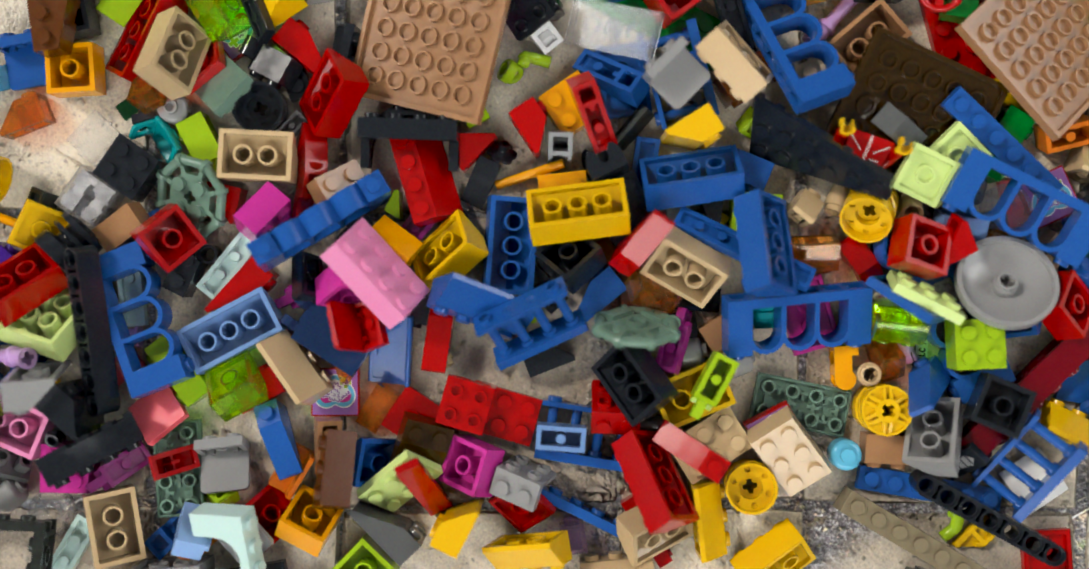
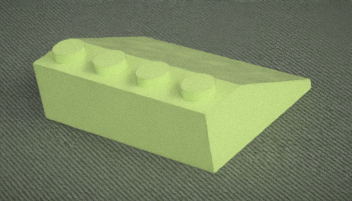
(45, 329)

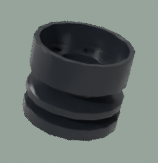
(247, 105)
(72, 235)

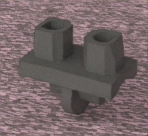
(14, 467)

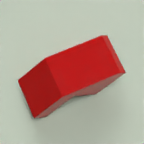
(859, 259)

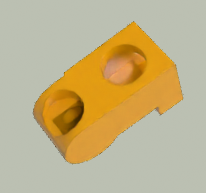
(841, 366)

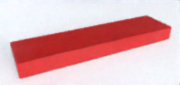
(423, 486)

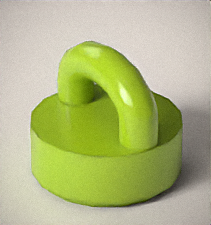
(508, 70)

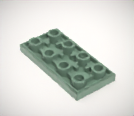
(225, 88)
(815, 405)
(185, 486)

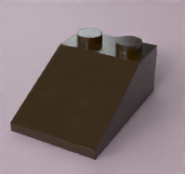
(423, 437)

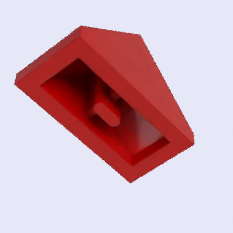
(473, 145)
(235, 200)
(962, 241)
(173, 462)

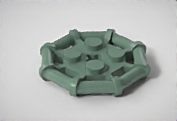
(197, 184)
(636, 327)

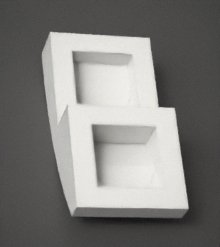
(546, 37)

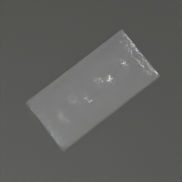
(614, 28)

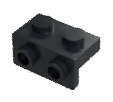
(347, 40)

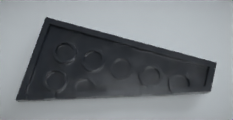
(811, 151)

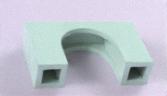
(233, 525)

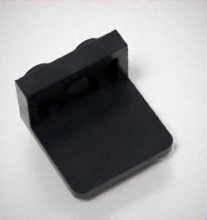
(529, 15)

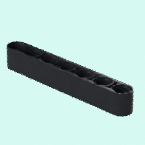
(92, 330)
(995, 524)

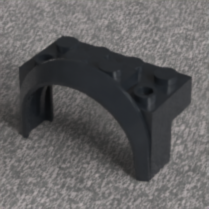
(393, 125)

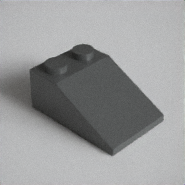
(391, 531)

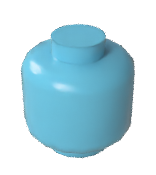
(844, 453)

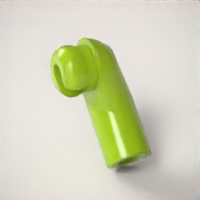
(527, 58)
(953, 528)

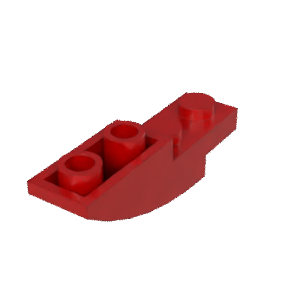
(311, 163)

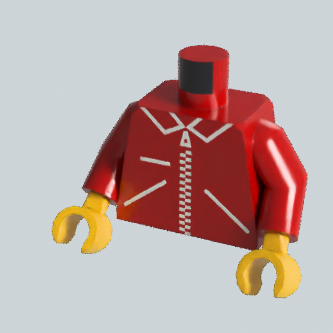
(871, 146)

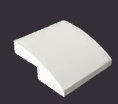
(1034, 471)

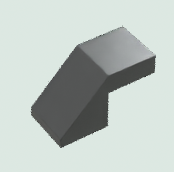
(897, 125)
(560, 147)

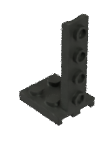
(42, 541)

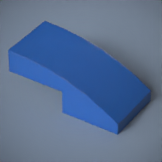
(161, 540)

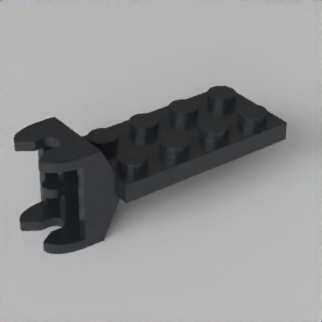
(613, 165)

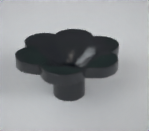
(502, 152)

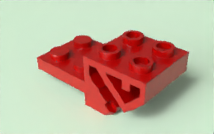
(488, 410)

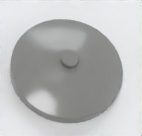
(1007, 283)

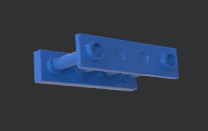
(691, 34)
(539, 339)
(594, 456)
(1038, 489)

